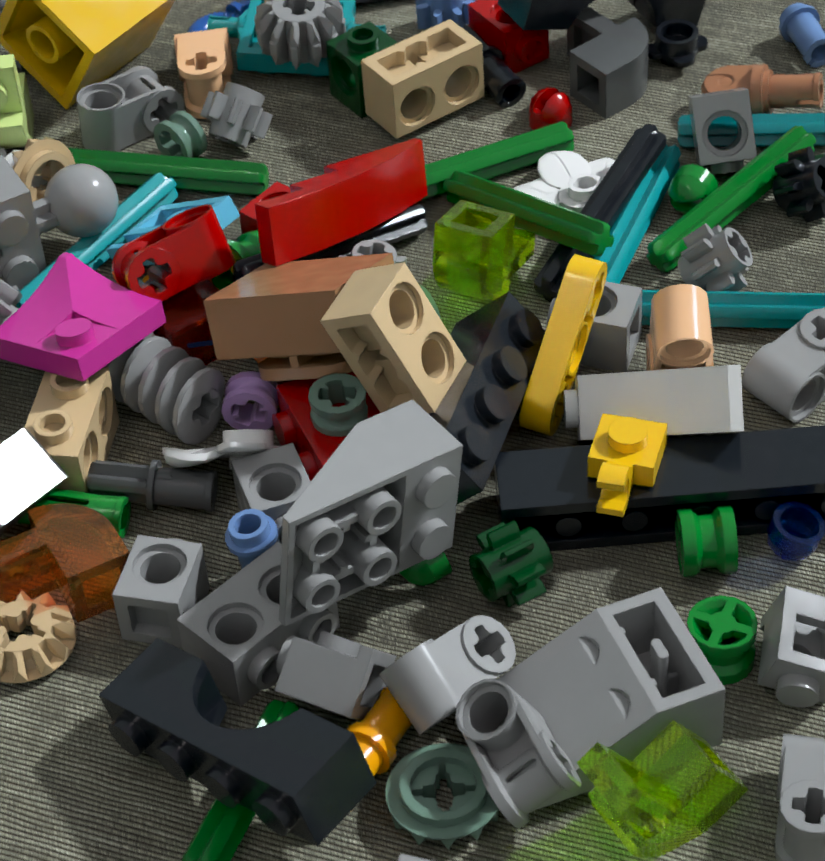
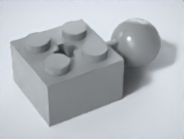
(76, 201)

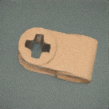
(203, 65)
(679, 329)

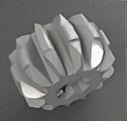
(298, 29)

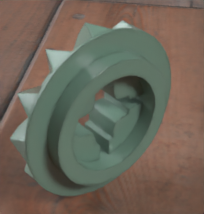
(413, 791)

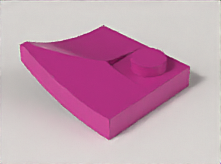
(77, 322)

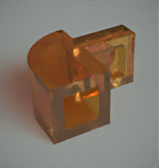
(65, 551)

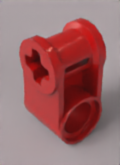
(184, 253)

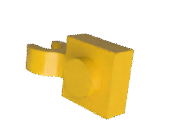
(623, 455)

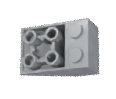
(370, 510)
(621, 682)

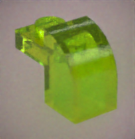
(479, 250)
(664, 794)

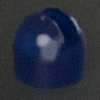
(795, 531)

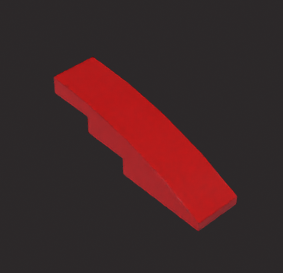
(341, 202)

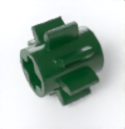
(511, 564)

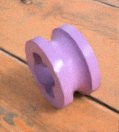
(247, 387)

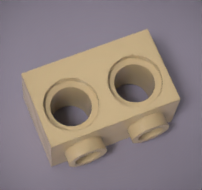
(423, 78)
(393, 338)
(75, 423)

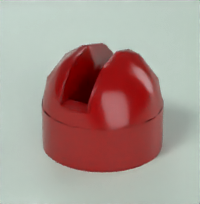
(549, 107)

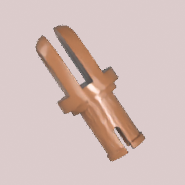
(767, 89)

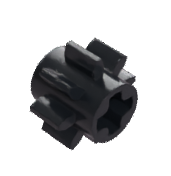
(801, 184)

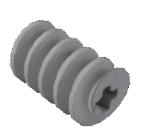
(169, 388)

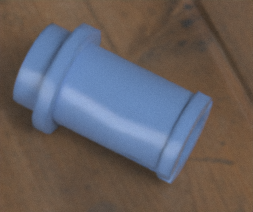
(801, 26)
(250, 535)

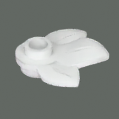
(567, 179)
(234, 446)

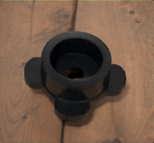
(677, 43)

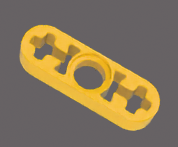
(563, 344)

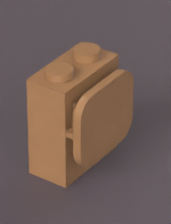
(279, 316)

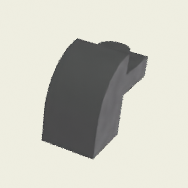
(607, 62)

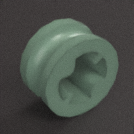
(180, 136)
(332, 390)

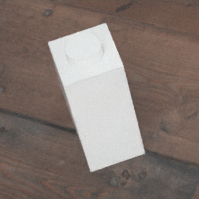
(684, 398)

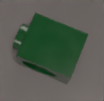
(344, 62)

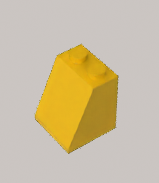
(78, 40)

